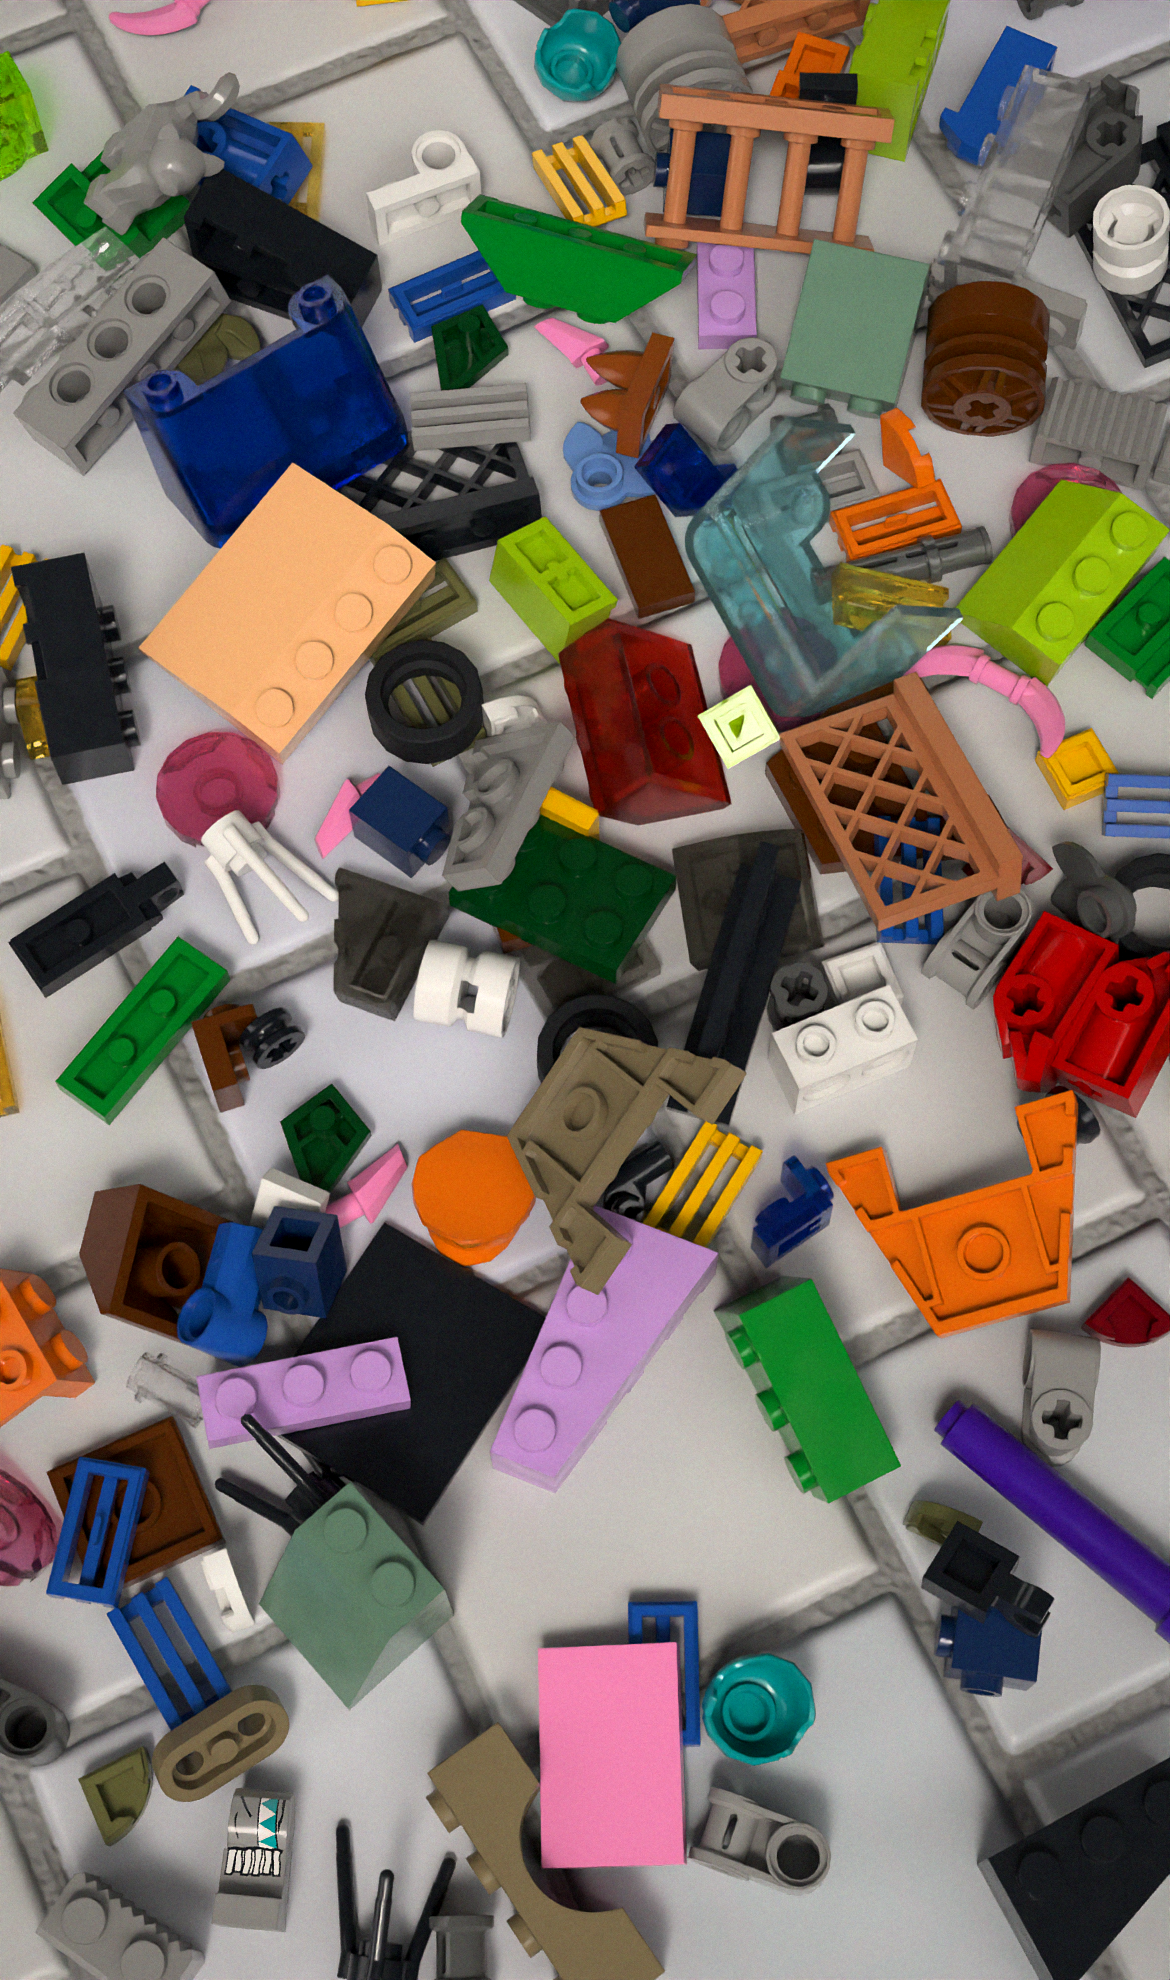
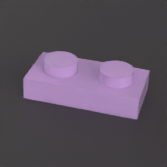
(725, 295)

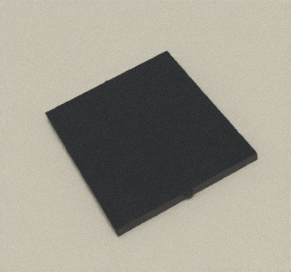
(459, 1357)

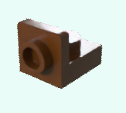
(219, 1046)

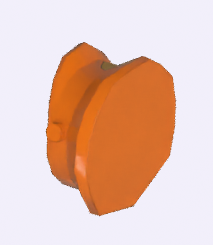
(471, 1196)

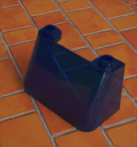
(298, 401)

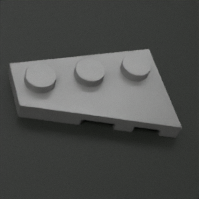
(504, 802)

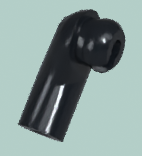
(628, 1190)

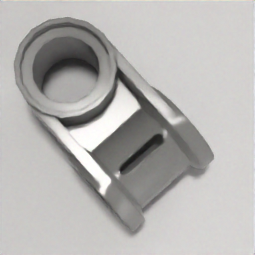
(729, 393)
(975, 951)
(1061, 1385)
(756, 1843)

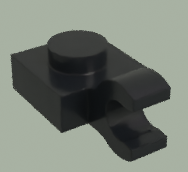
(979, 1575)

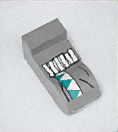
(256, 1861)

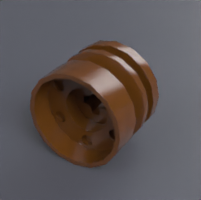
(985, 359)

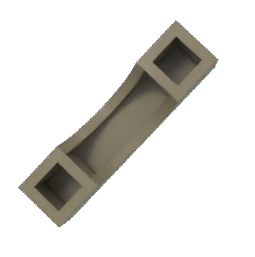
(489, 1795)

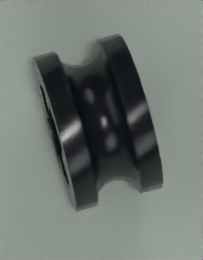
(272, 1038)

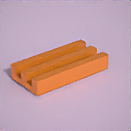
(897, 530)

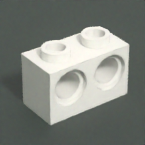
(842, 1049)

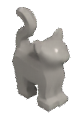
(158, 155)

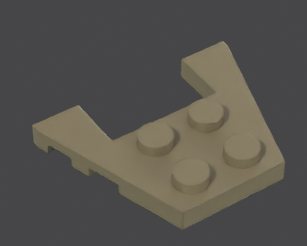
(589, 1121)

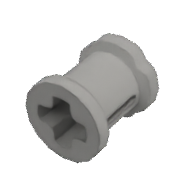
(623, 155)

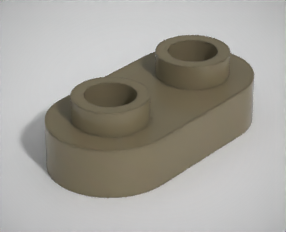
(221, 1743)

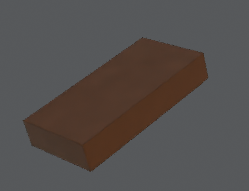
(647, 556)

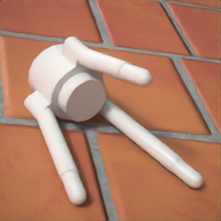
(239, 847)

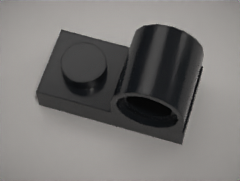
(827, 154)

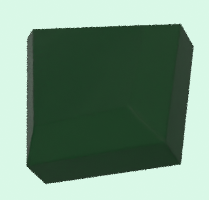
(467, 348)
(324, 1138)

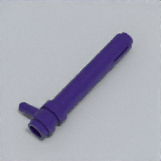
(1060, 1510)

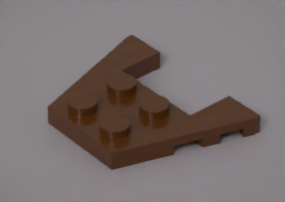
(804, 816)

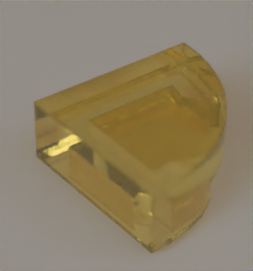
(31, 718)

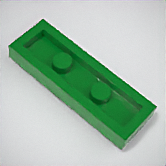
(143, 1030)

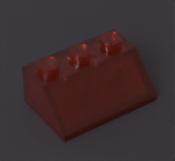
(639, 725)

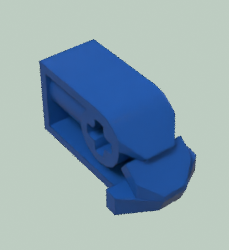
(980, 109)
(255, 152)

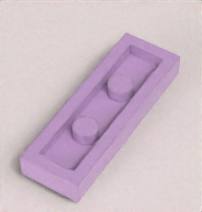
(304, 1391)

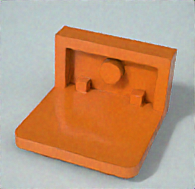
(35, 1347)

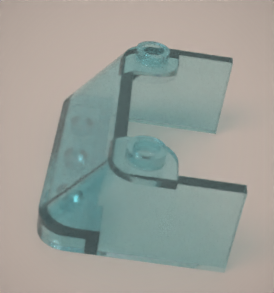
(759, 572)

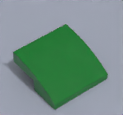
(65, 208)

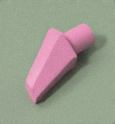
(574, 344)
(337, 821)
(370, 1189)

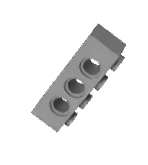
(152, 342)

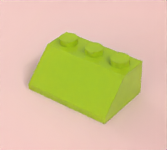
(1060, 576)

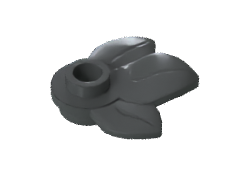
(1090, 896)

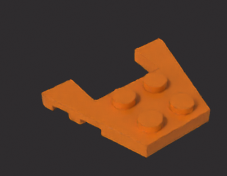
(987, 1249)

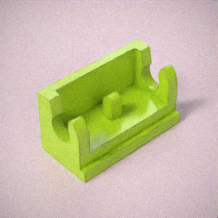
(549, 585)

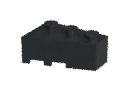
(272, 250)
(77, 670)
(1085, 1874)

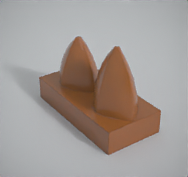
(642, 385)

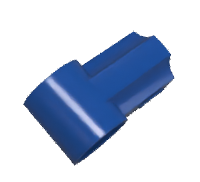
(224, 1312)

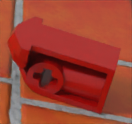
(1045, 995)
(1116, 1052)

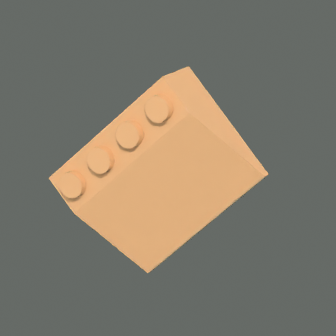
(289, 610)

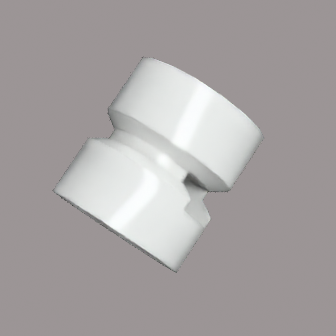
(1130, 239)
(445, 982)

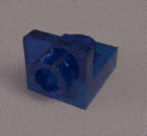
(681, 471)
(789, 1224)

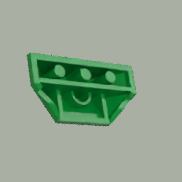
(570, 262)

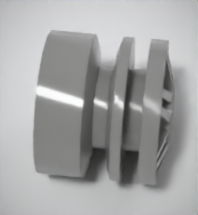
(677, 48)

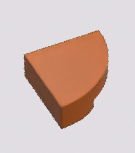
(901, 451)

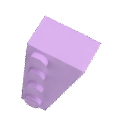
(597, 1351)

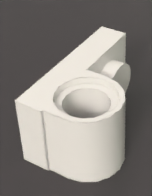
(439, 190)

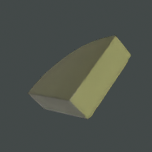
(936, 1520)
(119, 1793)

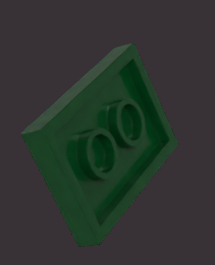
(574, 899)

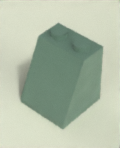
(854, 328)
(353, 1596)

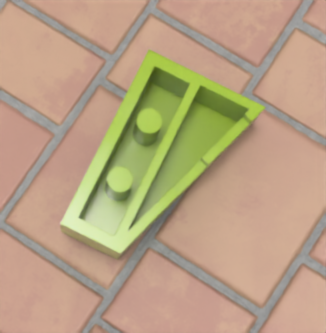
(898, 63)

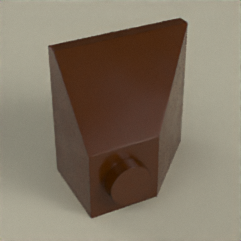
(146, 1255)

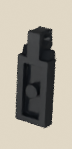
(94, 926)

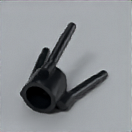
(306, 1498)
(376, 1956)

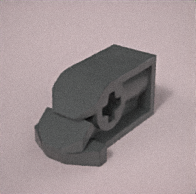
(1104, 157)

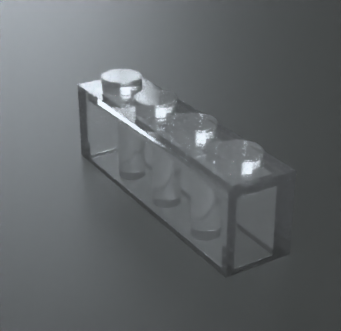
(1017, 179)

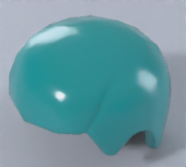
(577, 55)
(758, 1708)

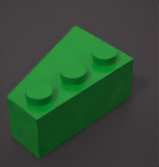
(807, 1387)

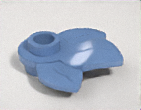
(596, 462)

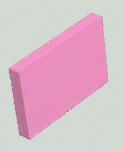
(611, 1756)

